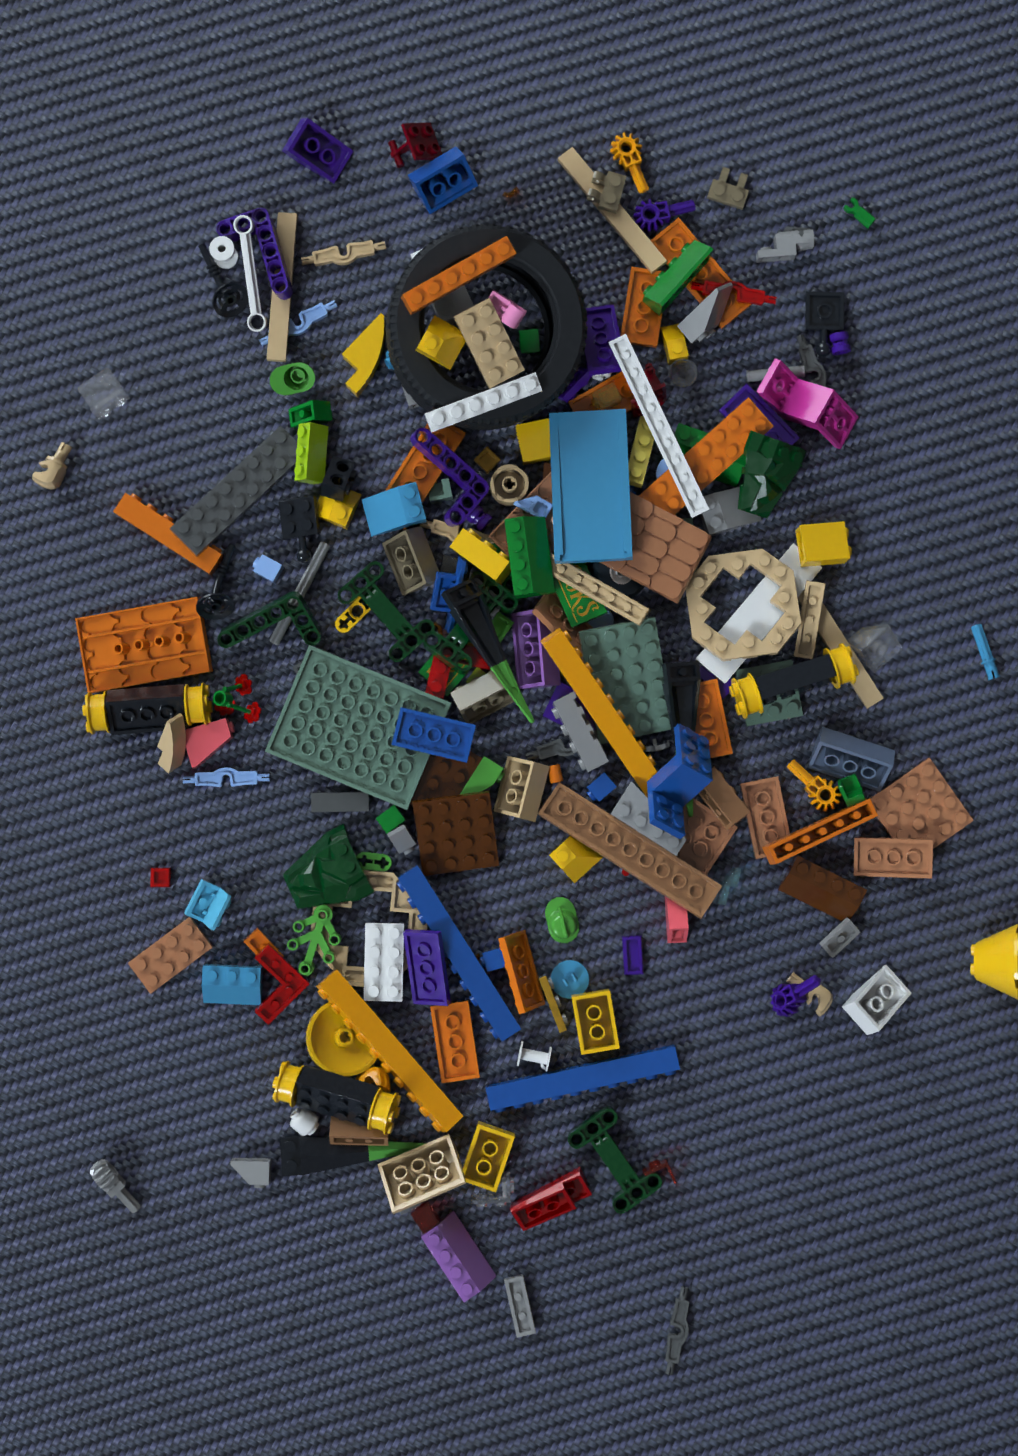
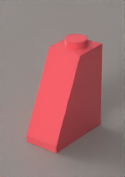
(207, 740)
(676, 922)

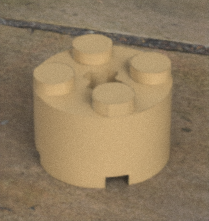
(511, 474)

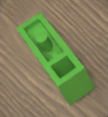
(484, 776)

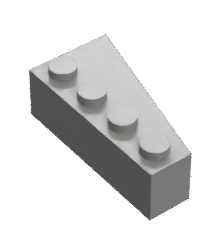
(579, 732)
(634, 812)

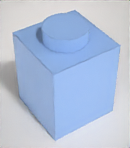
(267, 568)

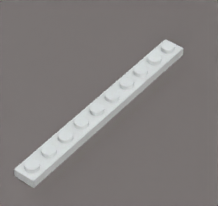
(658, 425)

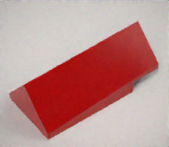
(550, 1200)

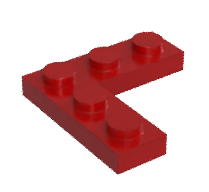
(440, 671)
(291, 983)

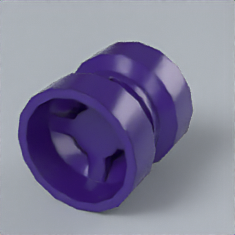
(840, 343)
(479, 518)

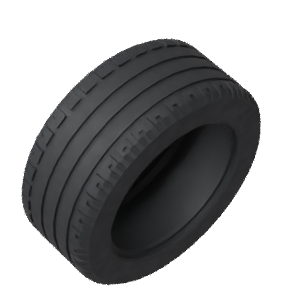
(540, 273)

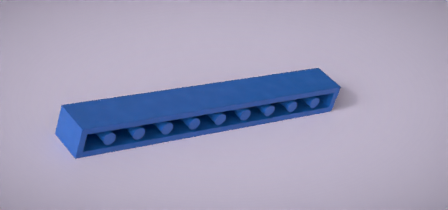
(459, 953)
(582, 1077)

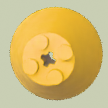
(997, 961)

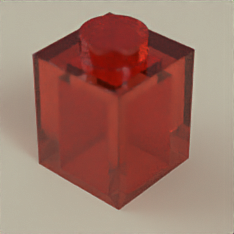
(425, 1216)

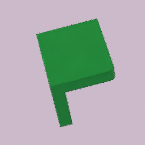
(529, 341)
(851, 790)
(390, 819)

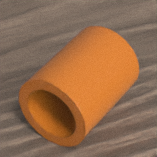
(555, 774)

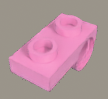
(507, 310)

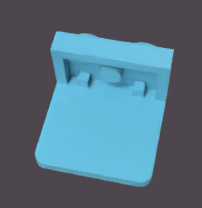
(208, 904)

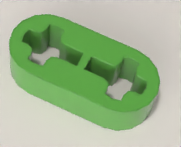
(375, 856)

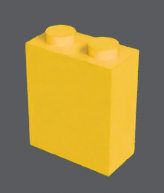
(534, 441)
(823, 544)

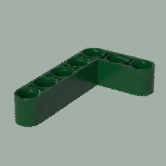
(272, 618)

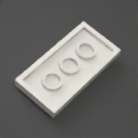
(384, 962)

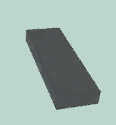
(340, 802)

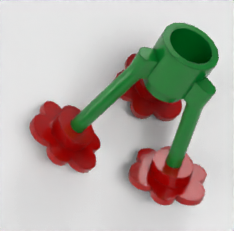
(225, 704)

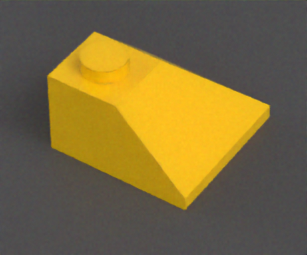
(441, 342)
(338, 512)
(574, 858)

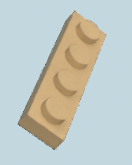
(810, 619)

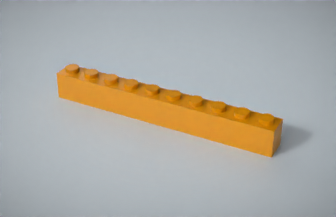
(600, 707)
(389, 1051)

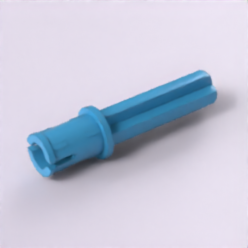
(985, 651)

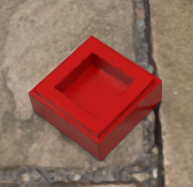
(160, 877)

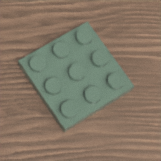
(780, 708)

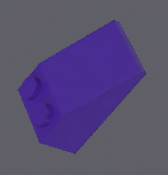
(317, 150)

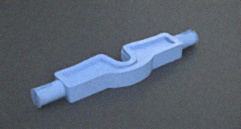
(307, 318)
(215, 778)

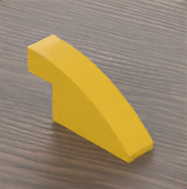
(365, 355)

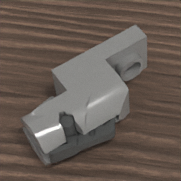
(786, 245)

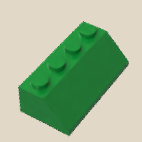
(677, 277)
(689, 436)
(529, 556)

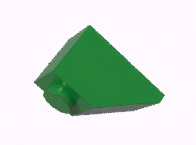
(311, 411)

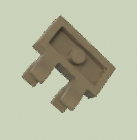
(612, 190)
(726, 193)

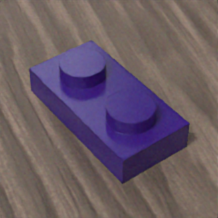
(580, 380)

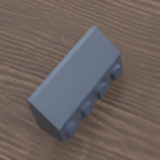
(847, 755)

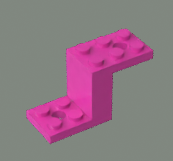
(807, 403)

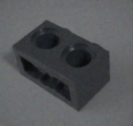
(338, 478)

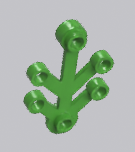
(316, 937)

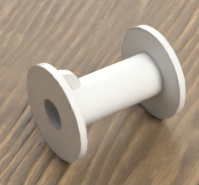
(223, 252)
(534, 1056)

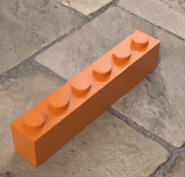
(458, 275)
(159, 527)
(819, 831)

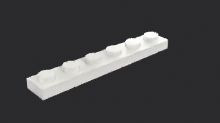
(483, 402)

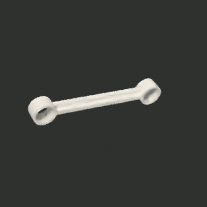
(250, 273)

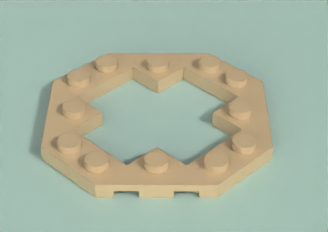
(748, 645)
(381, 882)

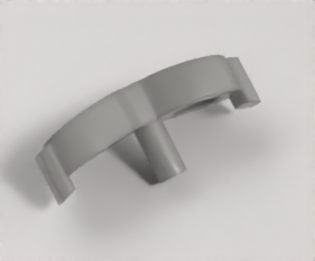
(655, 747)

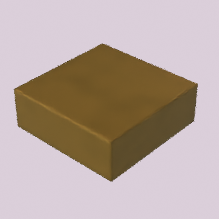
(487, 459)

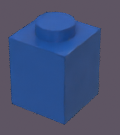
(600, 787)
(492, 959)

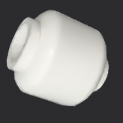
(304, 1121)

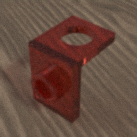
(657, 1165)

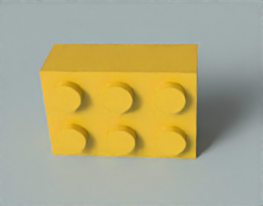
(482, 555)
(595, 1021)
(487, 1156)

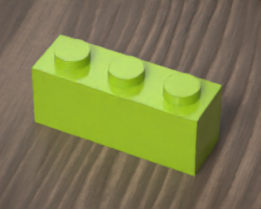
(311, 453)

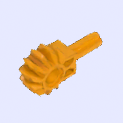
(630, 160)
(814, 786)

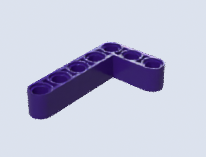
(266, 246)
(453, 473)

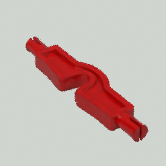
(744, 294)

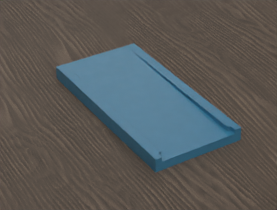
(590, 486)

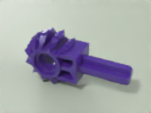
(661, 211)
(789, 997)

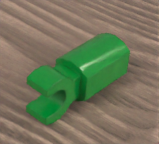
(860, 213)

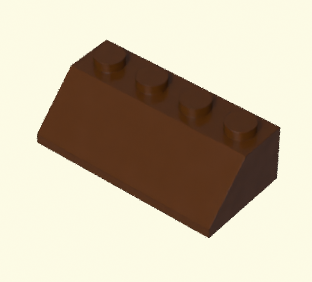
(821, 889)

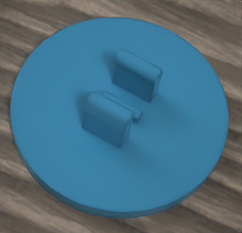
(570, 978)

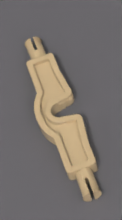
(354, 251)
(441, 528)

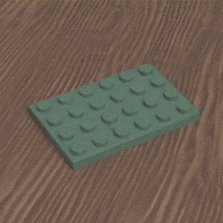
(631, 670)

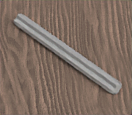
(302, 588)

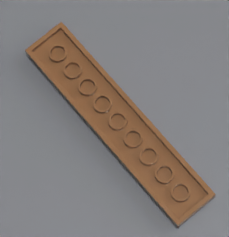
(630, 850)

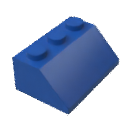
(443, 180)

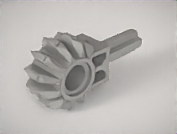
(113, 1184)

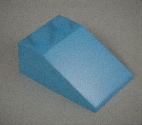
(394, 509)

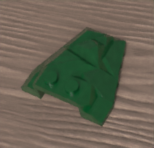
(768, 473)
(328, 873)

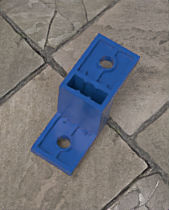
(679, 781)

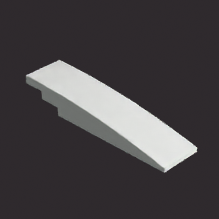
(756, 614)

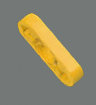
(349, 609)

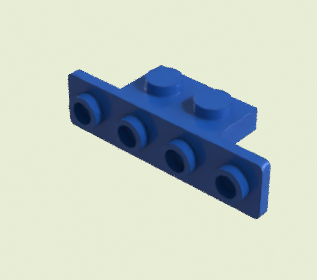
(444, 582)

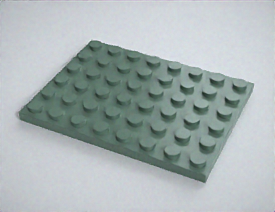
(344, 724)

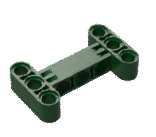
(385, 610)
(457, 638)
(614, 1160)

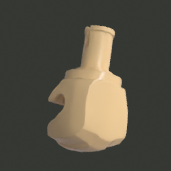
(56, 469)
(824, 996)

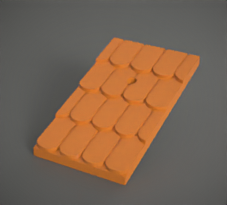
(143, 645)

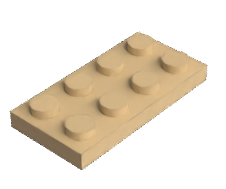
(489, 343)

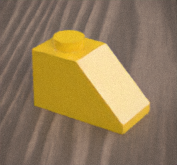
(674, 343)

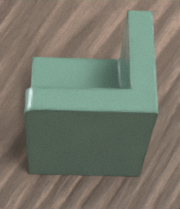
(441, 492)

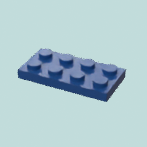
(433, 735)

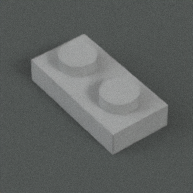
(839, 937)

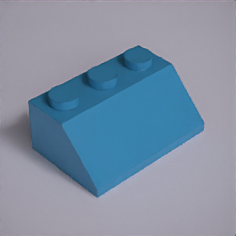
(232, 984)

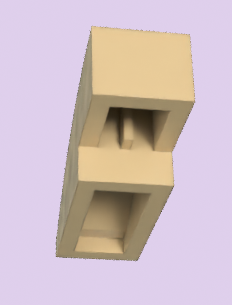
(172, 744)

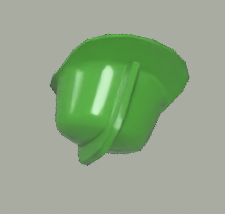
(292, 378)
(562, 920)

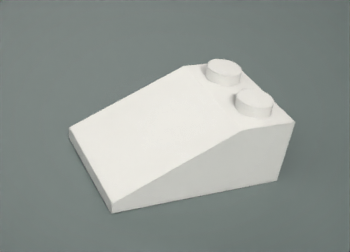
(876, 1000)

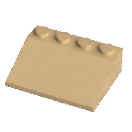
(422, 1173)

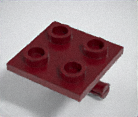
(420, 141)
(658, 389)

